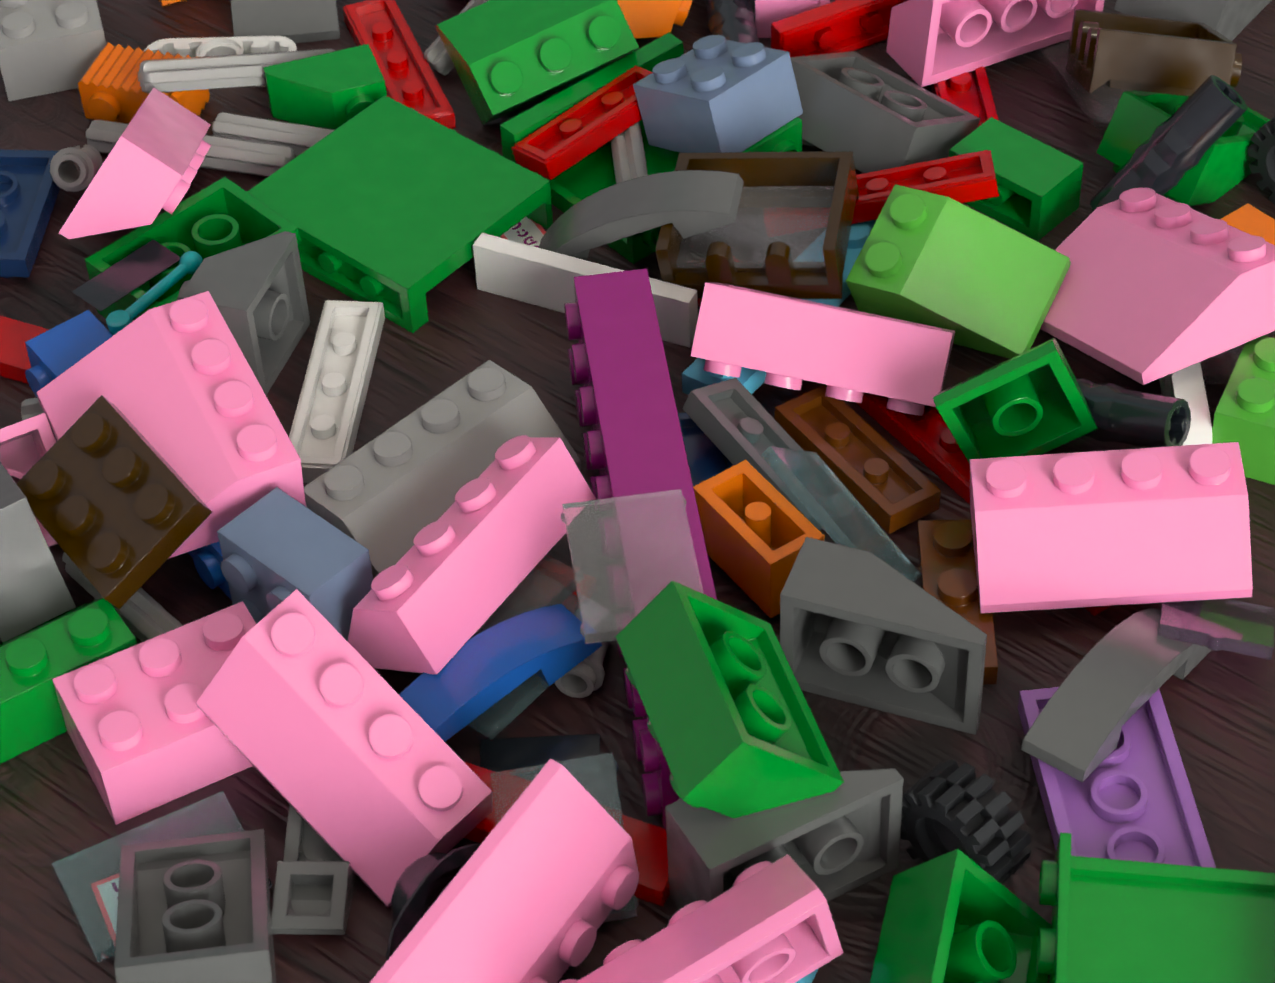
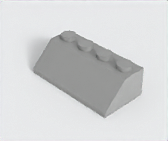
(422, 461)

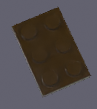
(112, 502)

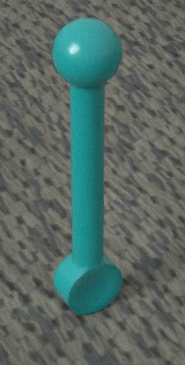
(121, 318)

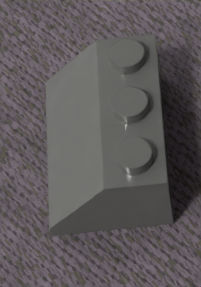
(874, 113)

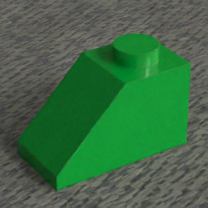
(324, 87)

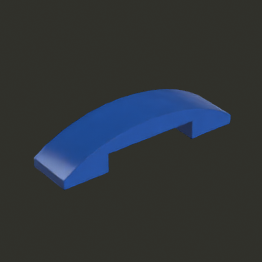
(495, 664)

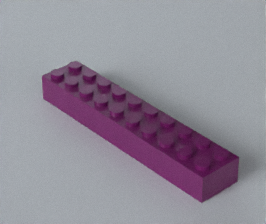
(631, 440)

